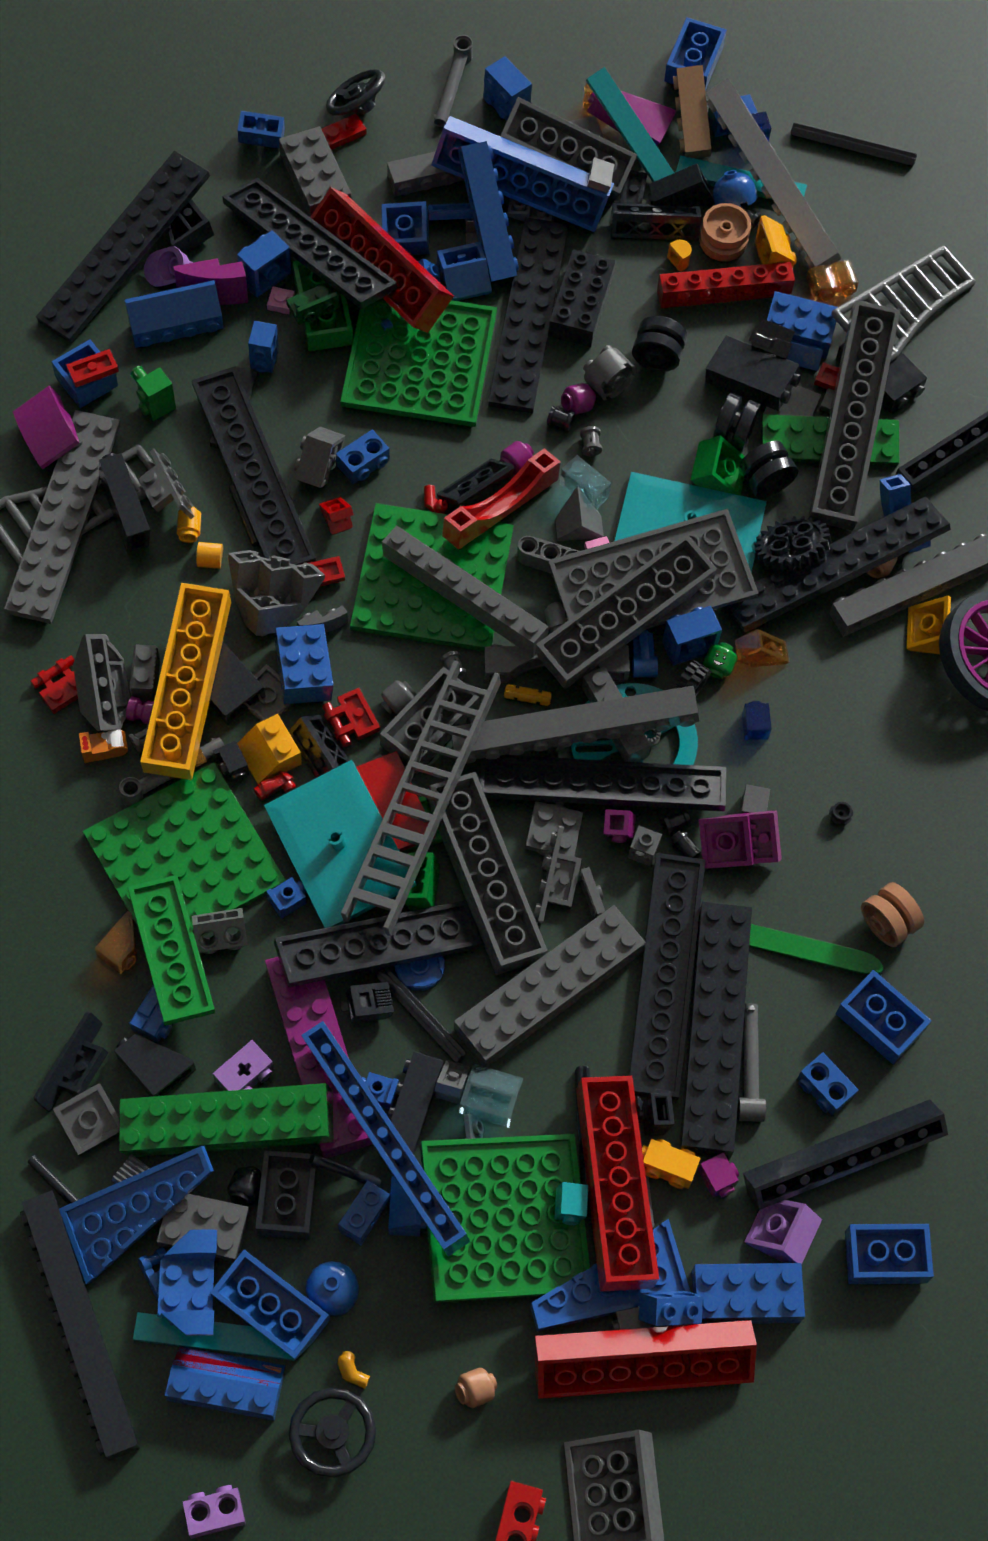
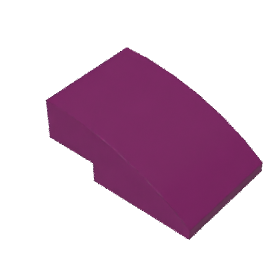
(228, 278)
(46, 427)
(740, 839)

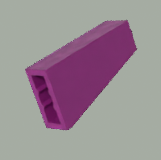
(652, 115)

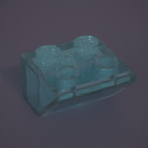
(490, 1095)

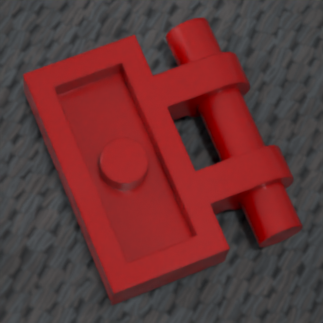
(63, 691)
(358, 714)

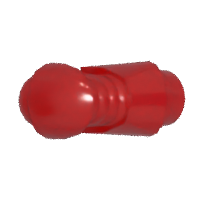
(272, 785)

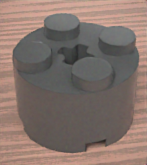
(609, 373)

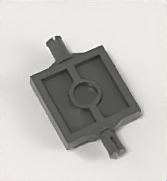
(548, 818)

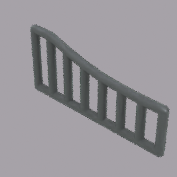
(899, 278)
(34, 495)

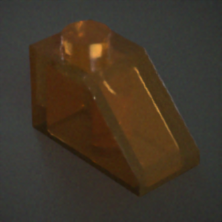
(761, 649)
(119, 945)

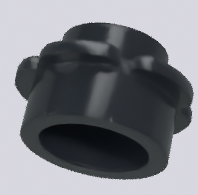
(842, 807)

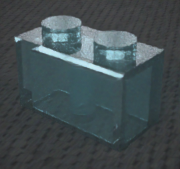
(588, 479)

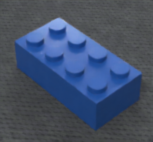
(750, 1292)

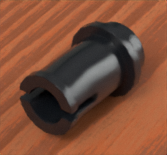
(684, 844)

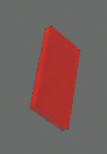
(381, 779)

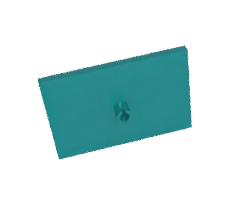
(662, 502)
(310, 824)

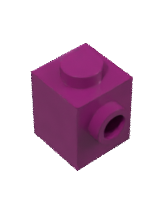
(619, 825)
(719, 1175)

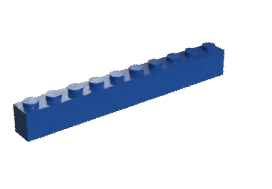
(386, 1139)

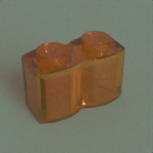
(832, 280)

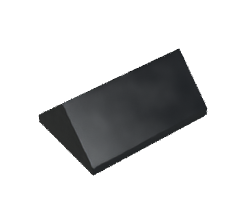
(477, 484)

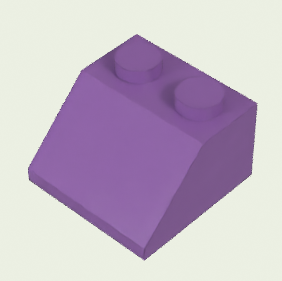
(784, 1231)

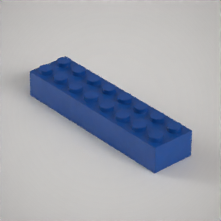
(526, 175)

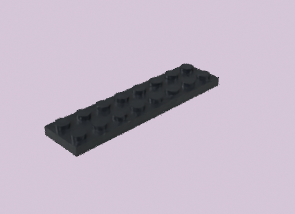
(366, 947)

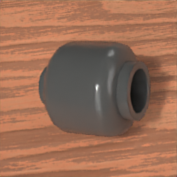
(397, 696)

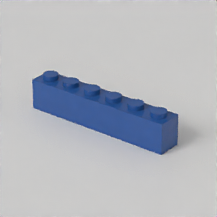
(487, 209)

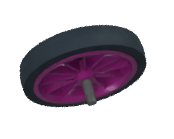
(954, 652)

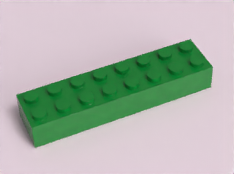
(227, 1120)

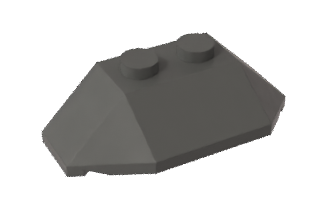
(101, 682)

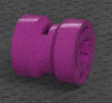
(139, 710)

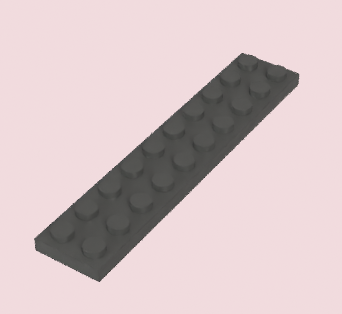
(61, 520)

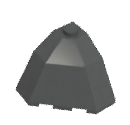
(271, 590)

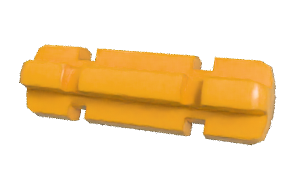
(527, 695)

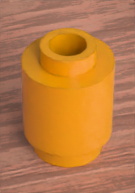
(187, 528)

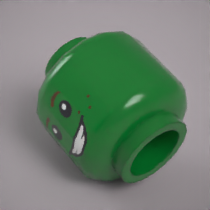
(720, 660)

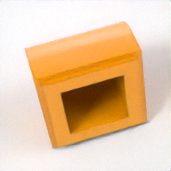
(679, 254)
(209, 555)

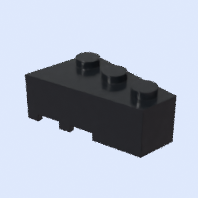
(189, 228)

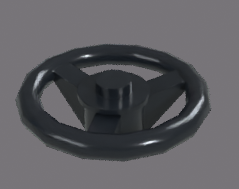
(358, 96)
(332, 1432)

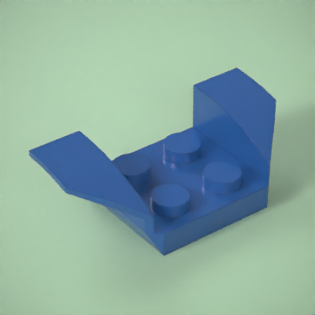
(186, 1283)

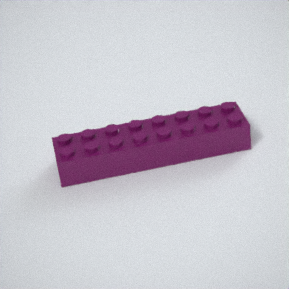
(301, 1010)

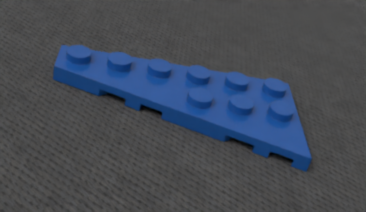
(119, 1215)
(581, 1296)

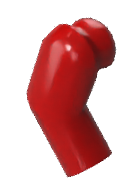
(431, 502)

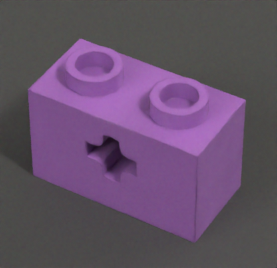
(249, 1059)

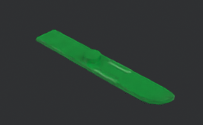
(813, 950)

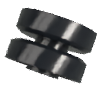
(659, 343)
(736, 422)
(768, 469)

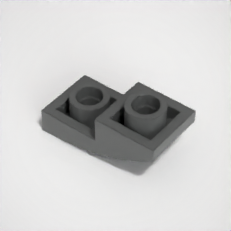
(520, 210)
(332, 619)

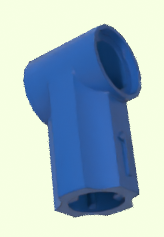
(643, 659)

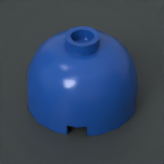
(734, 189)
(333, 1288)

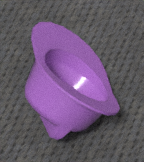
(159, 266)

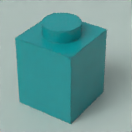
(571, 1203)

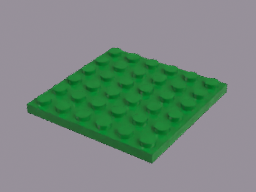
(417, 371)
(402, 606)
(191, 833)
(506, 1205)

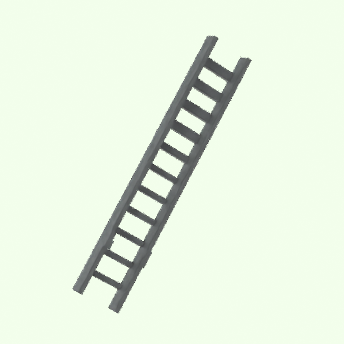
(423, 841)

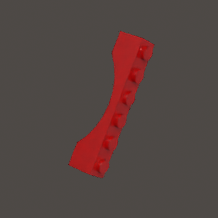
(471, 521)

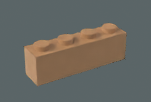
(694, 113)

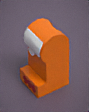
(103, 745)

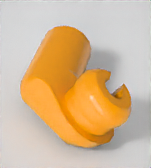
(349, 1372)

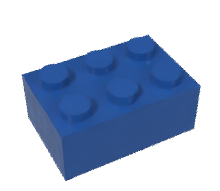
(696, 46)
(808, 319)
(303, 664)
(883, 1017)
(888, 1254)

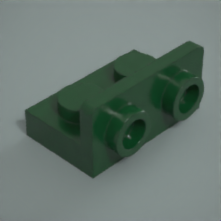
(313, 303)

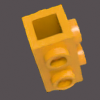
(669, 1163)

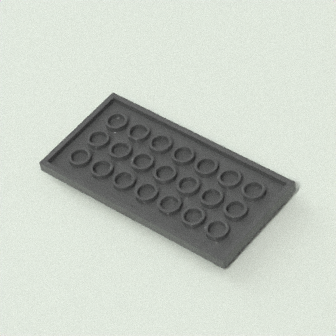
(594, 571)

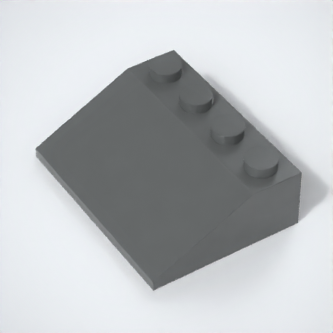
(614, 1488)

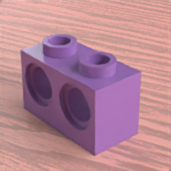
(215, 1520)

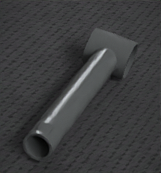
(462, 55)
(153, 780)
(751, 1107)

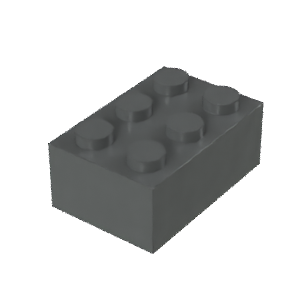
(206, 1213)

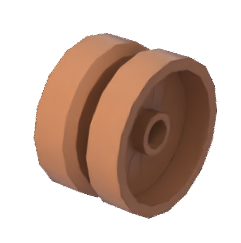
(725, 232)
(892, 914)

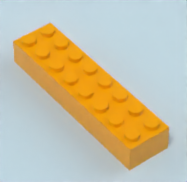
(186, 681)

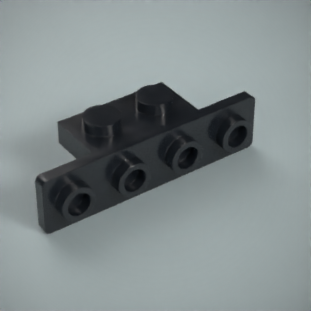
(75, 1064)

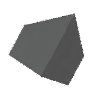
(578, 519)

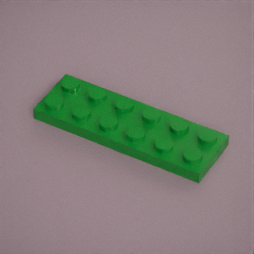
(805, 438)
(171, 950)

